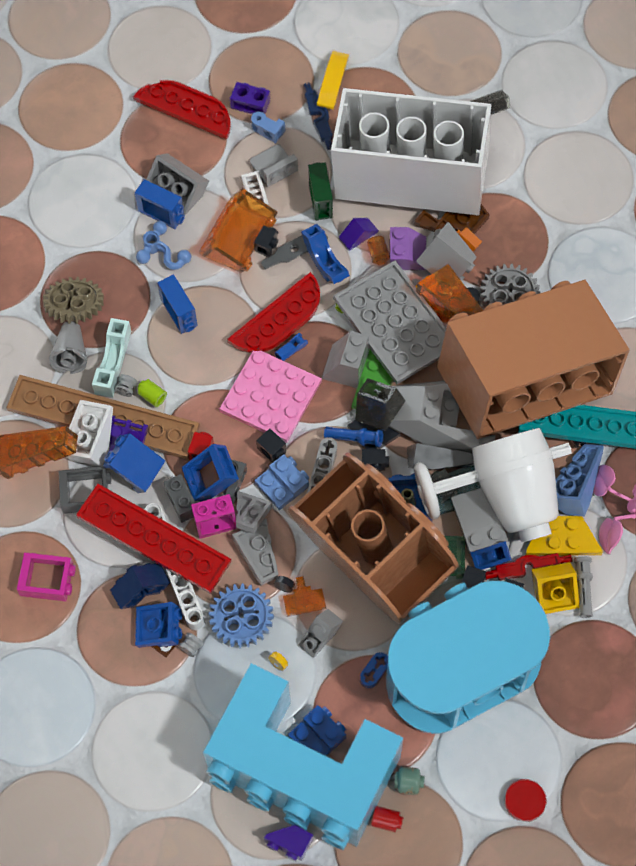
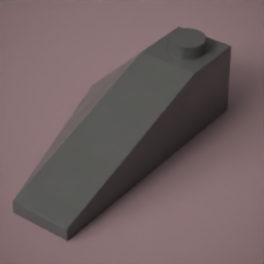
(437, 457)

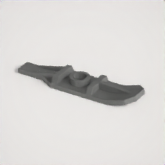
(285, 254)

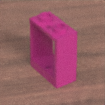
(206, 521)
(26, 571)

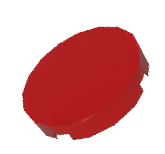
(525, 800)

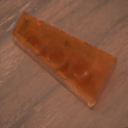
(448, 293)
(34, 448)

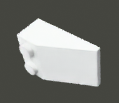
(93, 426)

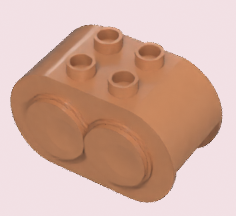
(375, 537)

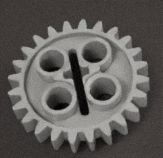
(510, 277)

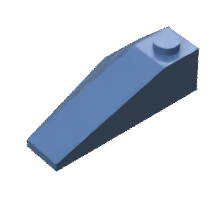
(578, 480)

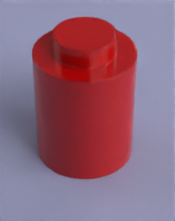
(387, 819)

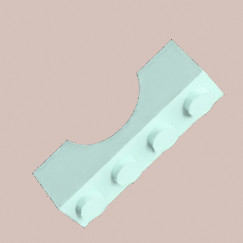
(116, 346)

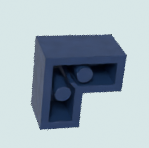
(138, 583)

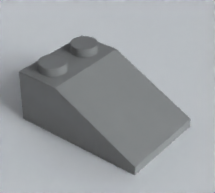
(477, 520)

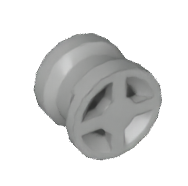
(125, 385)
(190, 644)

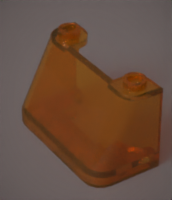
(236, 230)

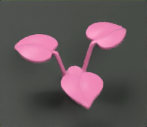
(611, 530)

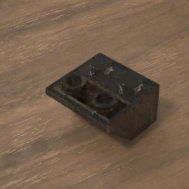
(378, 404)

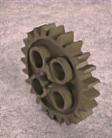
(73, 300)

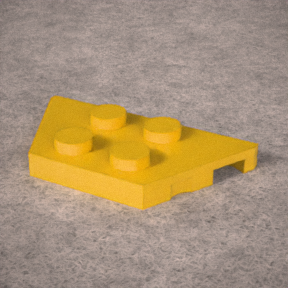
(568, 537)

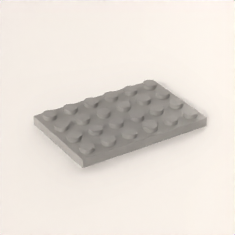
(398, 320)

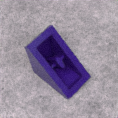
(357, 232)

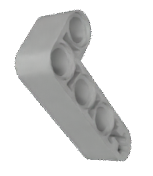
(319, 473)

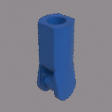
(289, 349)

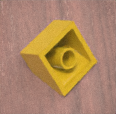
(556, 587)

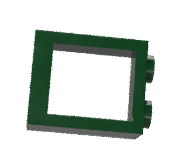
(320, 191)

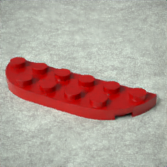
(187, 105)
(279, 318)

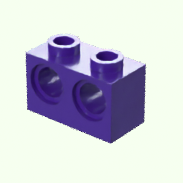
(245, 98)

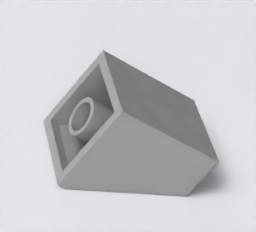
(448, 249)
(347, 359)

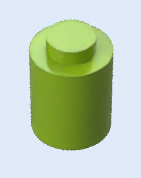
(151, 392)

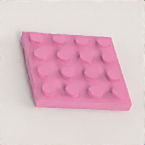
(270, 395)

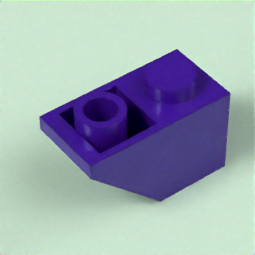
(291, 840)

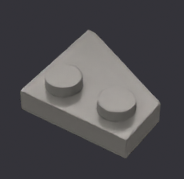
(251, 511)

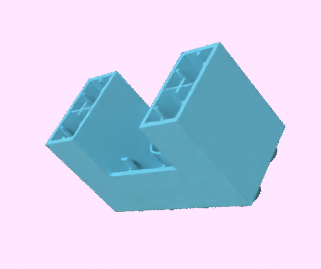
(291, 776)

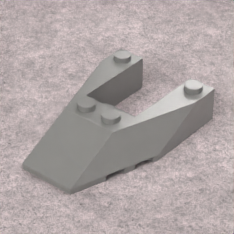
(432, 417)

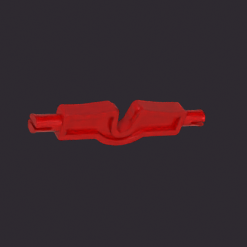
(517, 568)

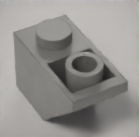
(320, 632)

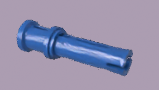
(361, 436)

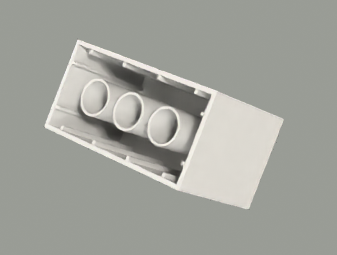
(411, 151)

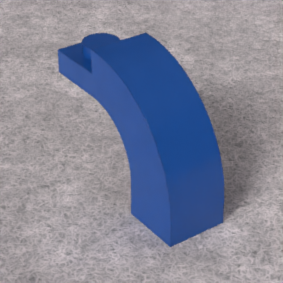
(322, 255)

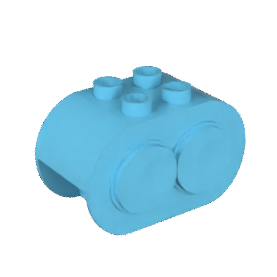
(465, 655)

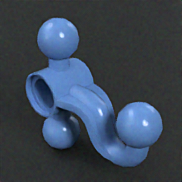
(143, 256)

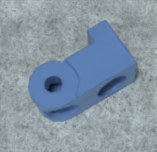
(267, 127)

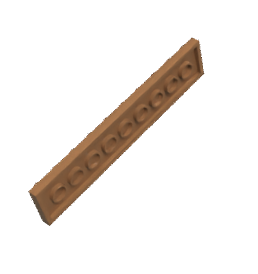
(59, 403)

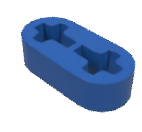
(378, 673)

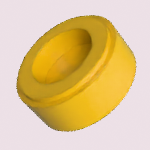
(278, 661)

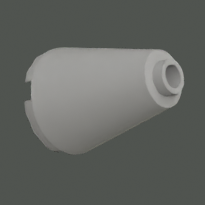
(69, 350)

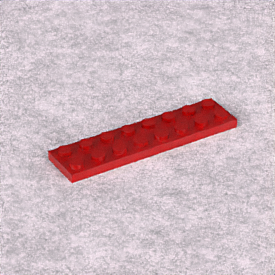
(154, 538)

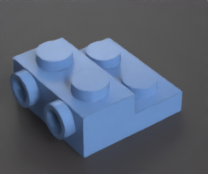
(282, 481)

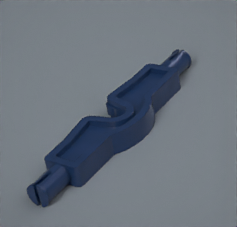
(321, 123)

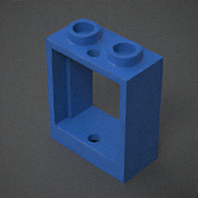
(159, 204)
(177, 304)
(224, 468)

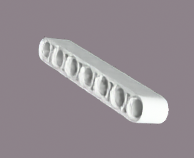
(182, 592)

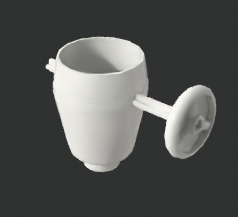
(515, 477)

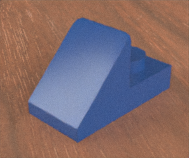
(491, 556)

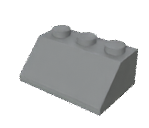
(178, 179)

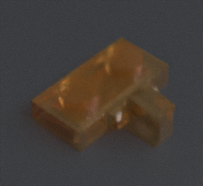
(304, 599)

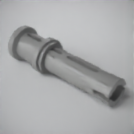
(584, 577)

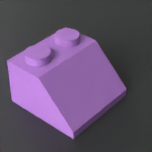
(406, 247)

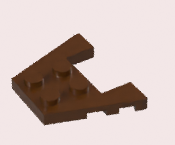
(458, 220)

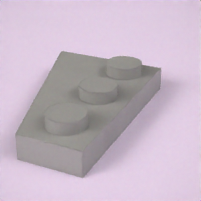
(258, 552)

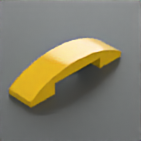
(332, 79)

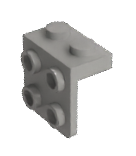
(274, 164)

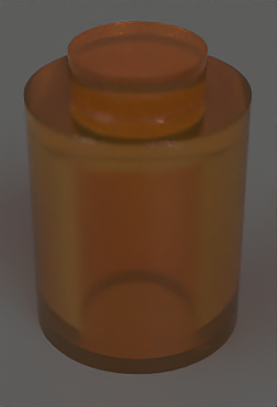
(378, 250)

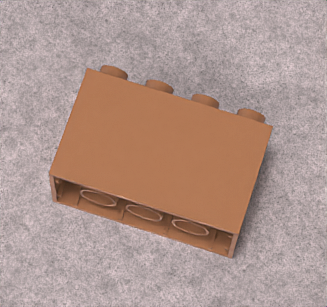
(531, 357)

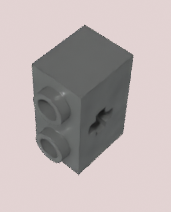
(180, 497)

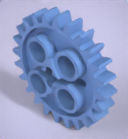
(245, 632)

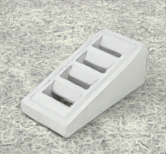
(254, 176)

